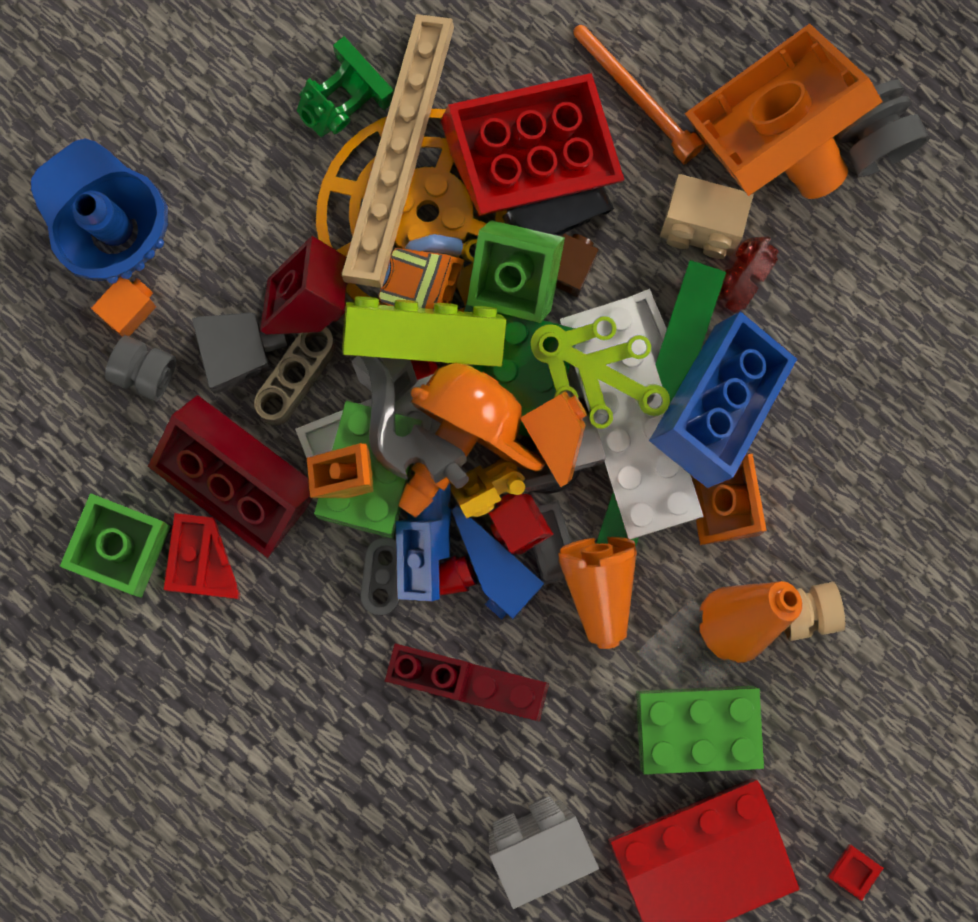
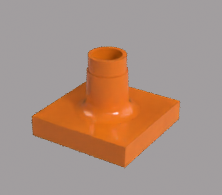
(785, 115)

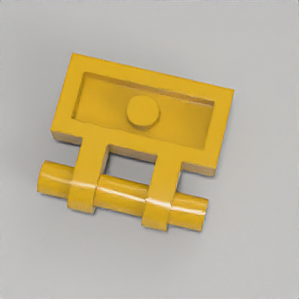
(486, 485)

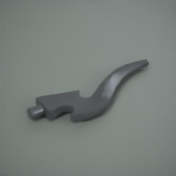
(420, 446)

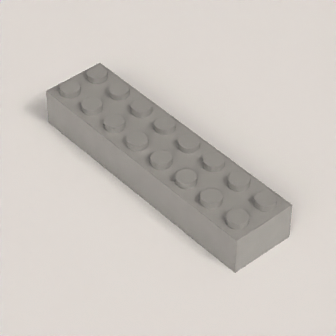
(539, 851)

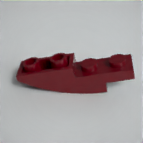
(467, 682)

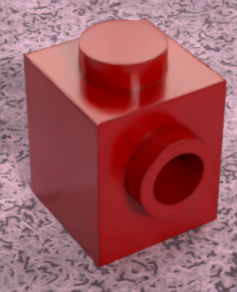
(519, 523)

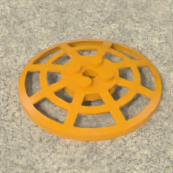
(428, 186)

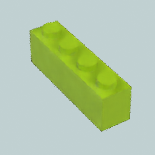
(423, 333)

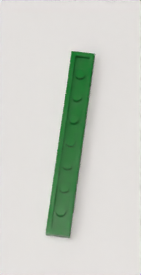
(677, 353)

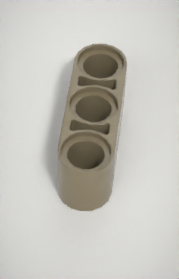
(293, 393)

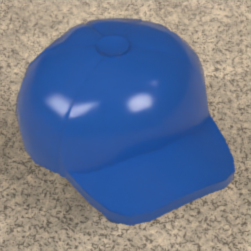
(93, 193)

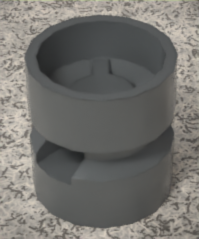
(136, 366)

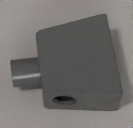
(234, 348)

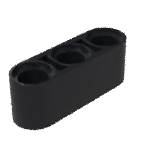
(561, 213)

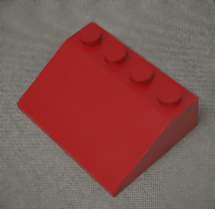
(532, 144)
(706, 859)

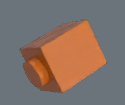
(125, 305)

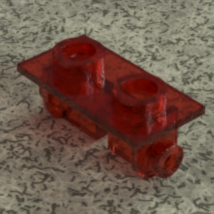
(754, 259)

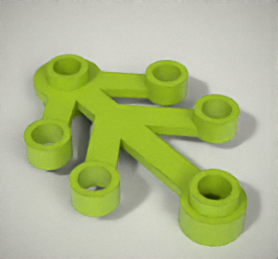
(593, 367)

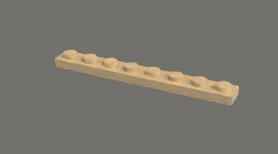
(398, 152)

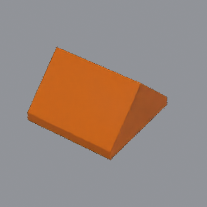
(731, 507)

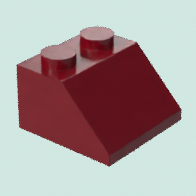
(305, 291)

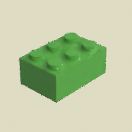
(376, 510)
(699, 729)

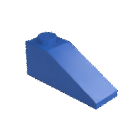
(500, 574)

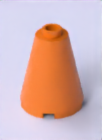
(601, 586)
(747, 618)

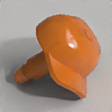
(470, 411)

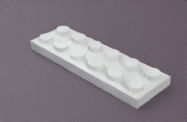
(646, 482)

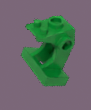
(356, 78)

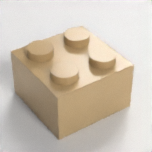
(706, 216)

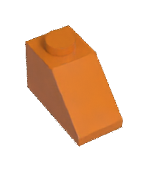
(558, 434)
(340, 473)

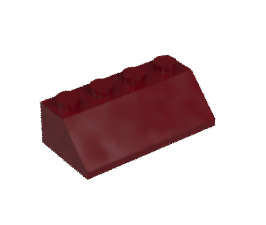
(231, 475)

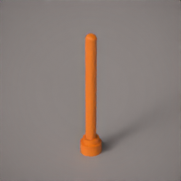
(686, 144)

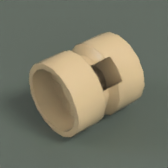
(820, 611)

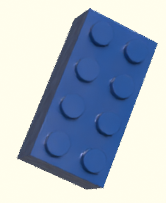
(723, 400)

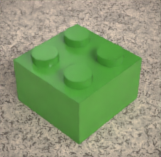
(515, 270)
(115, 545)

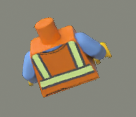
(425, 271)

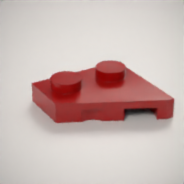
(199, 559)

